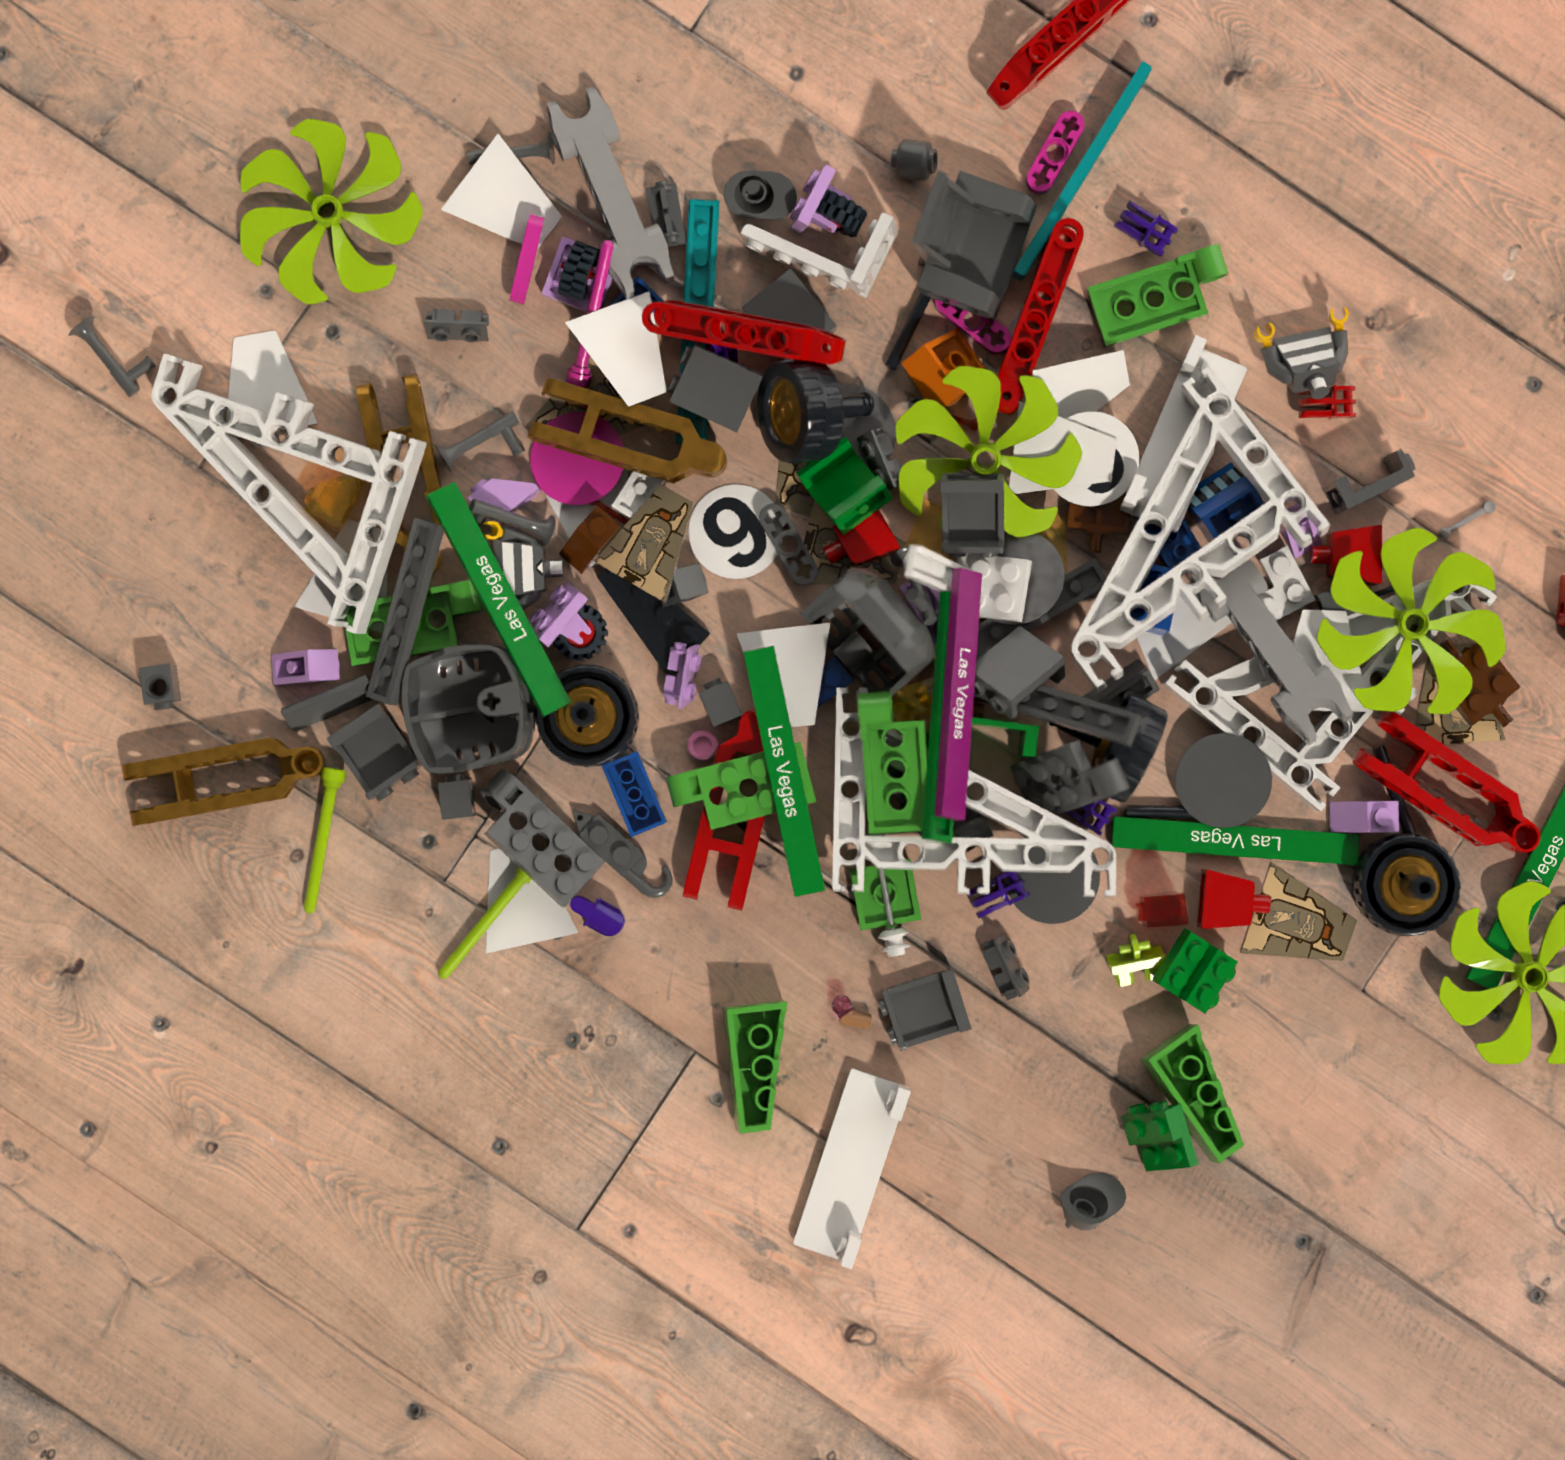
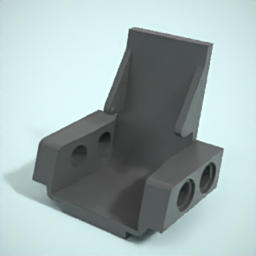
(971, 241)

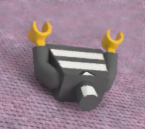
(1306, 359)
(523, 562)

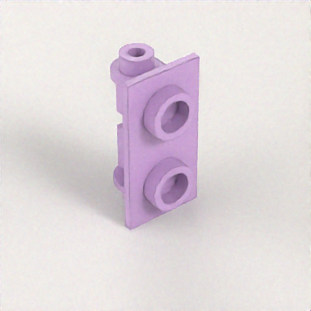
(681, 687)

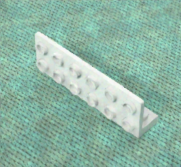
(1175, 421)
(851, 1166)

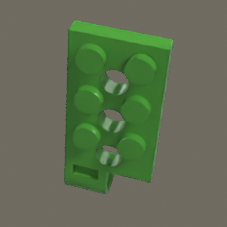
(1193, 268)
(452, 599)
(875, 720)
(697, 784)

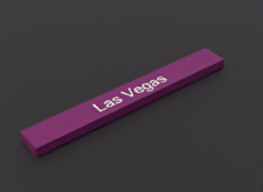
(958, 694)

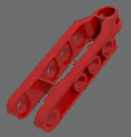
(1052, 46)
(1048, 280)
(706, 325)
(746, 741)
(1507, 827)

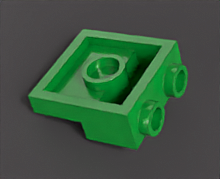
(1195, 971)
(1160, 1135)

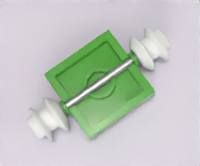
(887, 901)

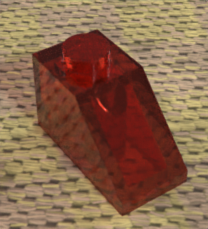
(1162, 909)

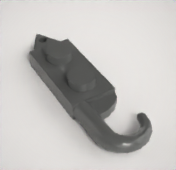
(619, 853)

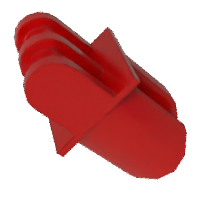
(1330, 403)

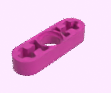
(1058, 129)
(526, 259)
(984, 342)

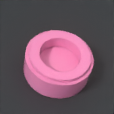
(702, 745)

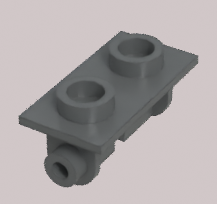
(666, 212)
(471, 327)
(874, 448)
(1002, 953)

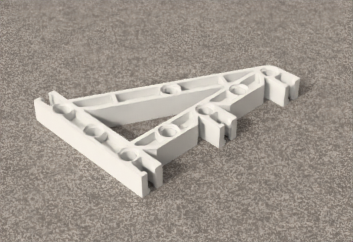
(201, 421)
(1109, 618)
(1250, 675)
(1061, 841)

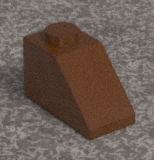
(589, 539)

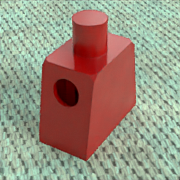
(1345, 542)
(863, 543)
(1228, 901)

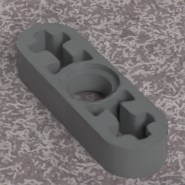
(770, 528)

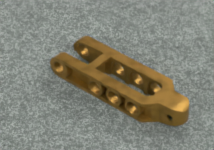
(418, 429)
(695, 456)
(295, 766)

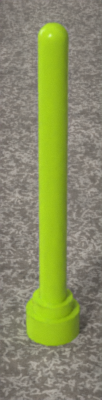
(332, 780)
(484, 923)

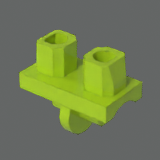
(1135, 957)

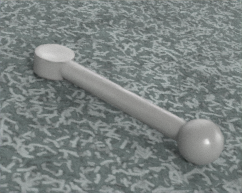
(1487, 507)

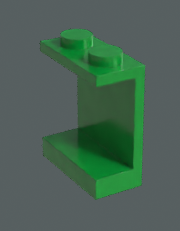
(844, 487)
(1028, 734)

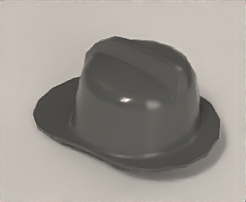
(760, 194)
(1092, 1200)

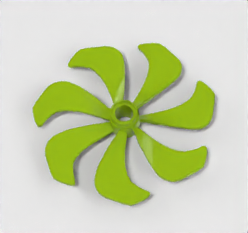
(265, 222)
(985, 392)
(1398, 560)
(1470, 949)

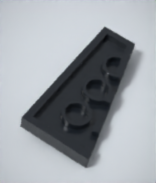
(652, 622)

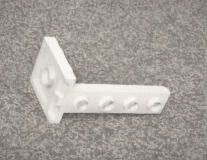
(868, 259)
(1003, 579)

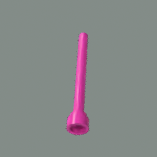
(580, 371)

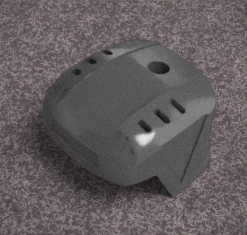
(887, 619)
(462, 710)

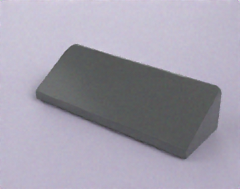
(1135, 681)
(327, 703)

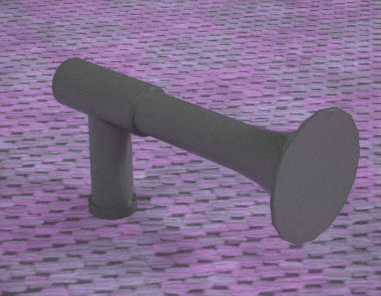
(542, 149)
(124, 379)
(499, 426)
(541, 528)
(917, 594)

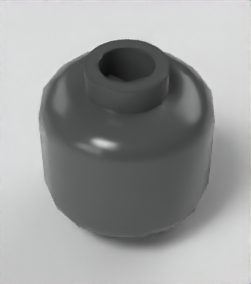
(914, 159)

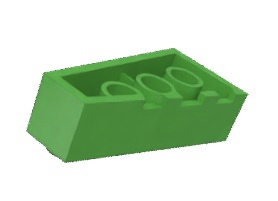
(753, 1055)
(1187, 1078)

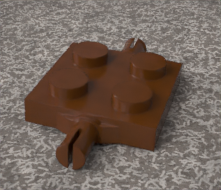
(1098, 520)
(1489, 687)

